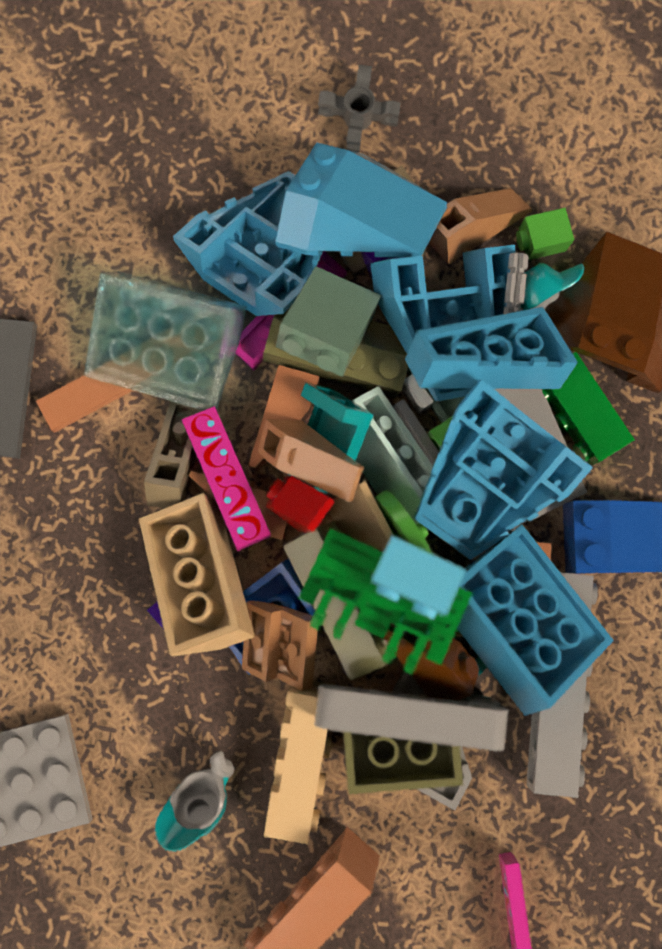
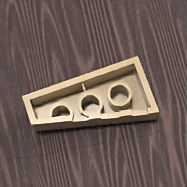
(297, 770)

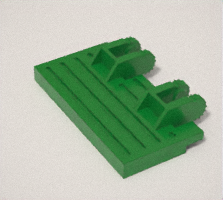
(346, 572)

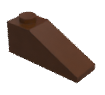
(448, 681)

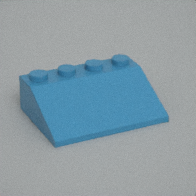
(528, 622)

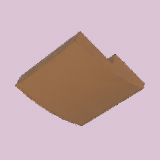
(281, 646)

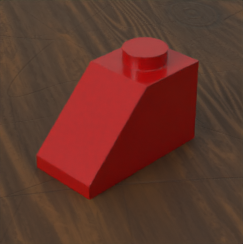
(298, 503)

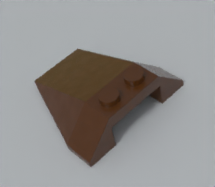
(616, 310)

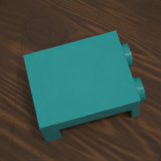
(337, 420)

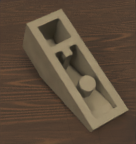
(172, 460)

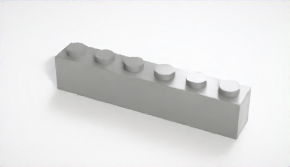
(559, 732)

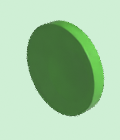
(401, 522)

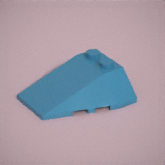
(355, 205)
(239, 253)
(494, 473)

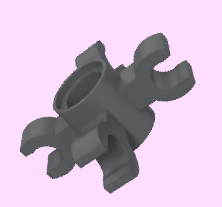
(359, 95)

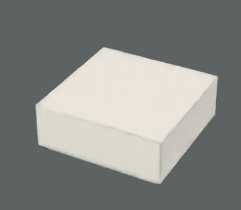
(417, 396)

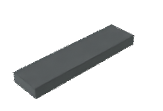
(16, 361)

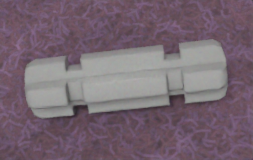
(515, 282)

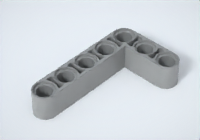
(466, 723)

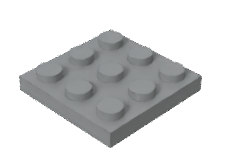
(40, 781)

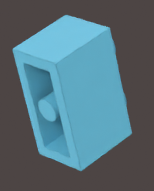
(417, 578)

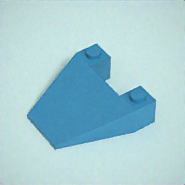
(413, 309)

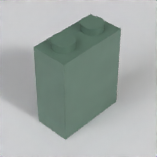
(327, 321)

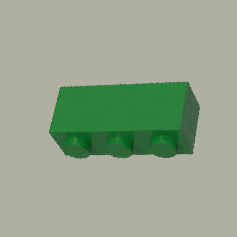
(587, 416)

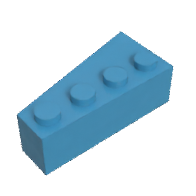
(502, 350)

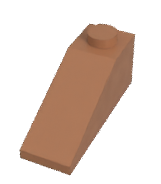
(284, 404)

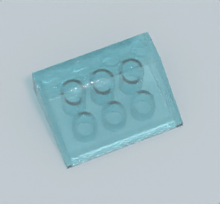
(163, 339)

